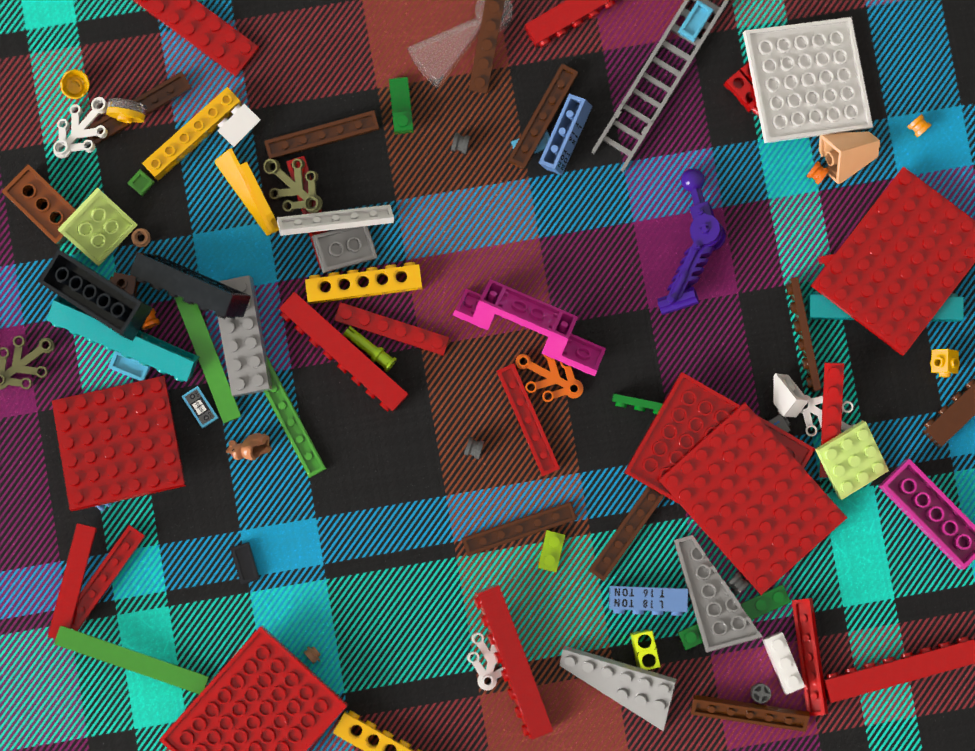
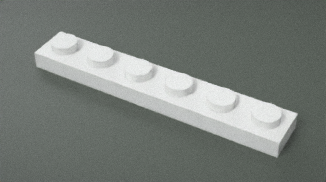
(335, 220)

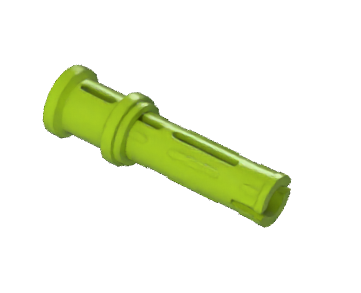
(377, 354)

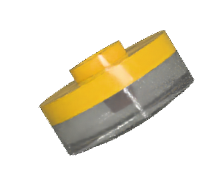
(126, 110)

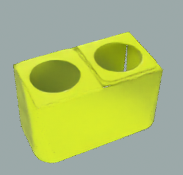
(643, 651)

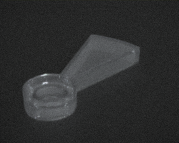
(440, 53)

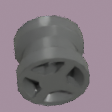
(460, 143)
(474, 448)
(737, 583)
(763, 694)

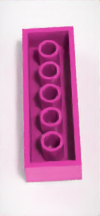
(932, 512)

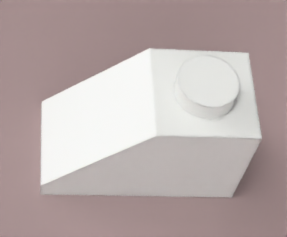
(787, 396)

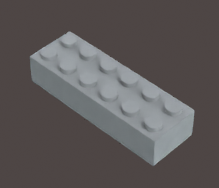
(245, 345)

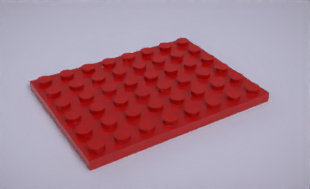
(901, 261)
(684, 421)
(752, 498)
(257, 704)

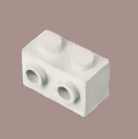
(238, 124)

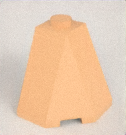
(848, 153)

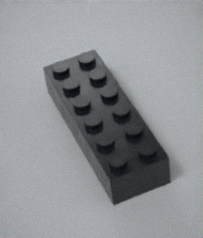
(189, 285)
(95, 295)

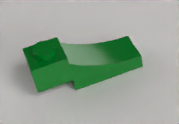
(401, 105)

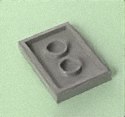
(344, 248)

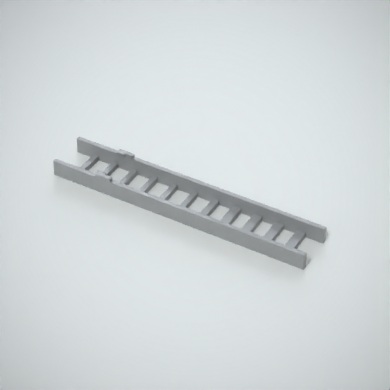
(671, 28)

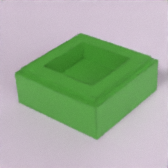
(141, 182)

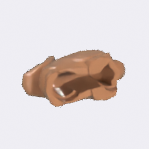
(250, 448)

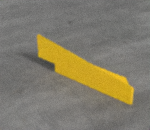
(248, 190)

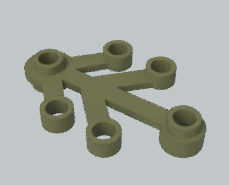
(296, 186)
(19, 364)

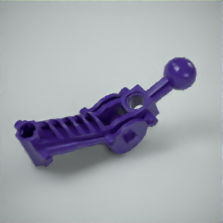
(706, 236)

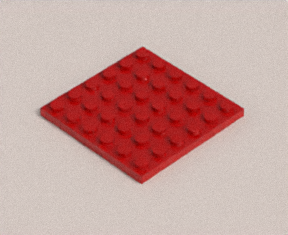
(118, 443)

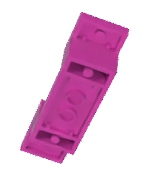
(536, 316)

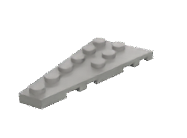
(716, 609)
(632, 687)

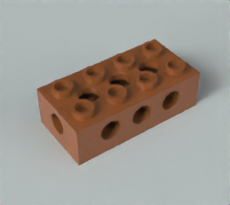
(31, 206)

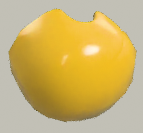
(74, 84)

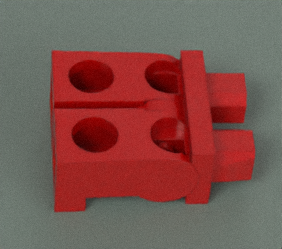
(742, 87)

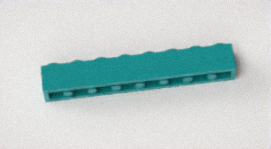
(823, 309)
(144, 347)

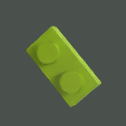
(551, 551)

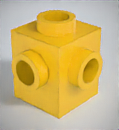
(945, 362)

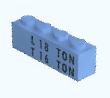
(565, 134)
(648, 599)

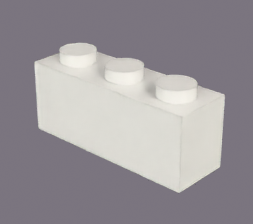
(783, 662)

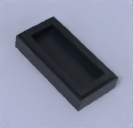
(245, 563)

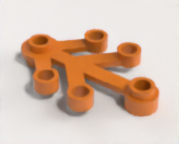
(552, 378)

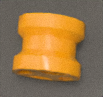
(919, 125)

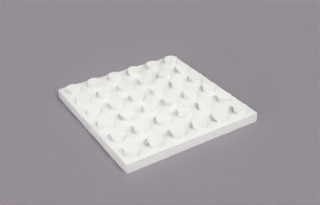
(807, 79)

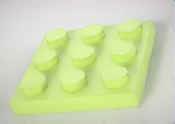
(97, 227)
(852, 460)

